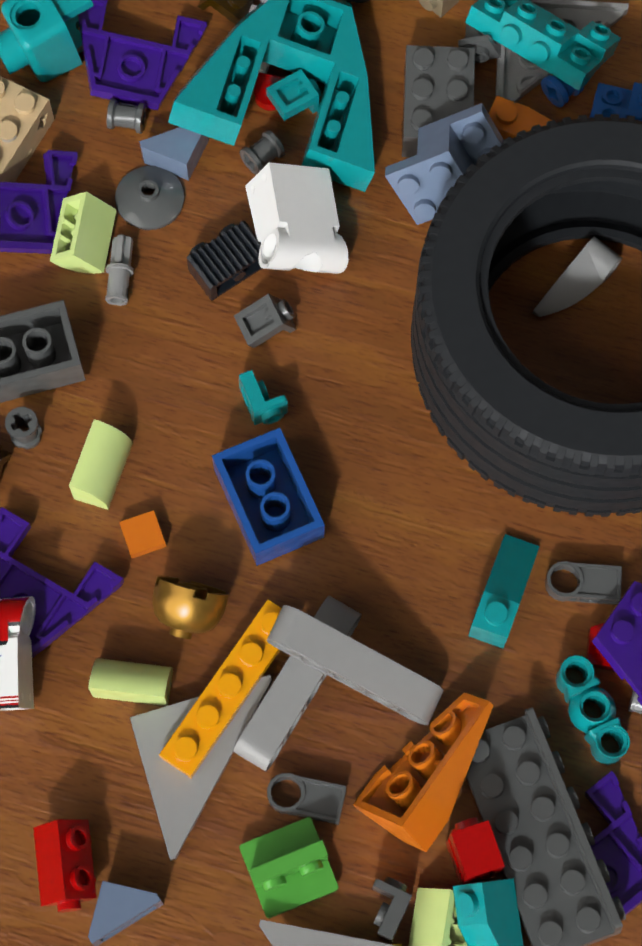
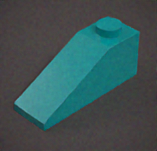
(503, 591)
(488, 913)

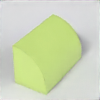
(83, 234)
(100, 465)
(130, 681)
(435, 919)

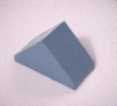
(174, 151)
(118, 909)

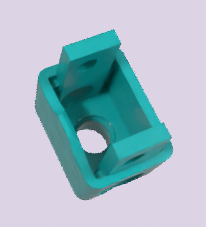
(42, 36)

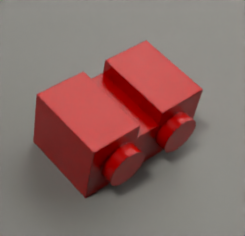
(474, 851)

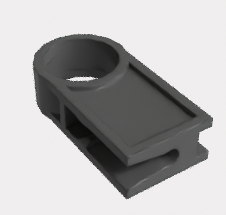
(595, 583)
(318, 798)

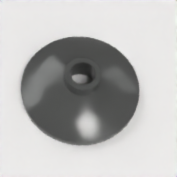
(153, 210)

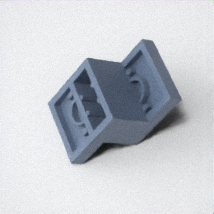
(442, 156)

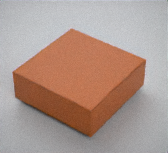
(142, 534)

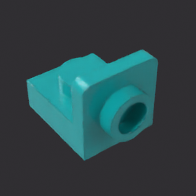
(294, 94)
(258, 402)

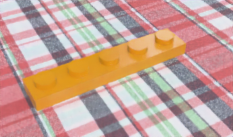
(223, 695)

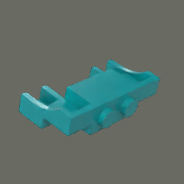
(545, 38)

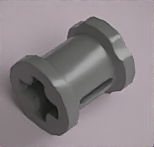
(126, 115)
(262, 152)
(19, 417)

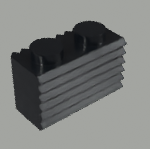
(225, 260)

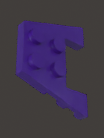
(134, 67)
(32, 210)
(55, 606)
(621, 638)
(618, 843)

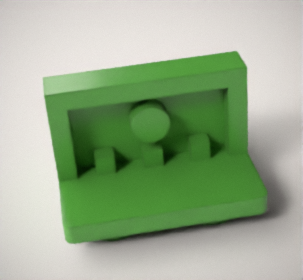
(289, 867)

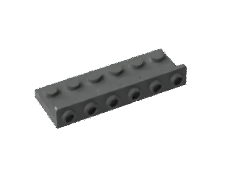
(540, 836)

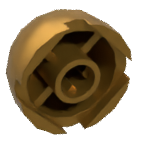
(187, 606)

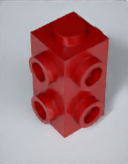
(65, 863)

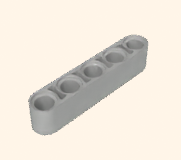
(355, 665)
(290, 695)

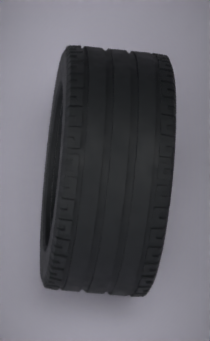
(505, 421)

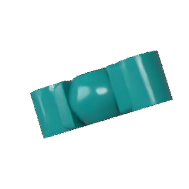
(594, 728)

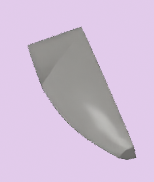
(582, 276)

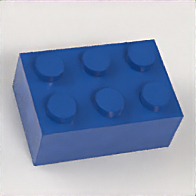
(268, 496)

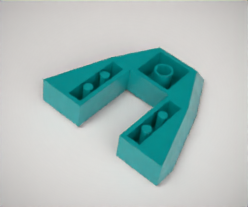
(291, 36)

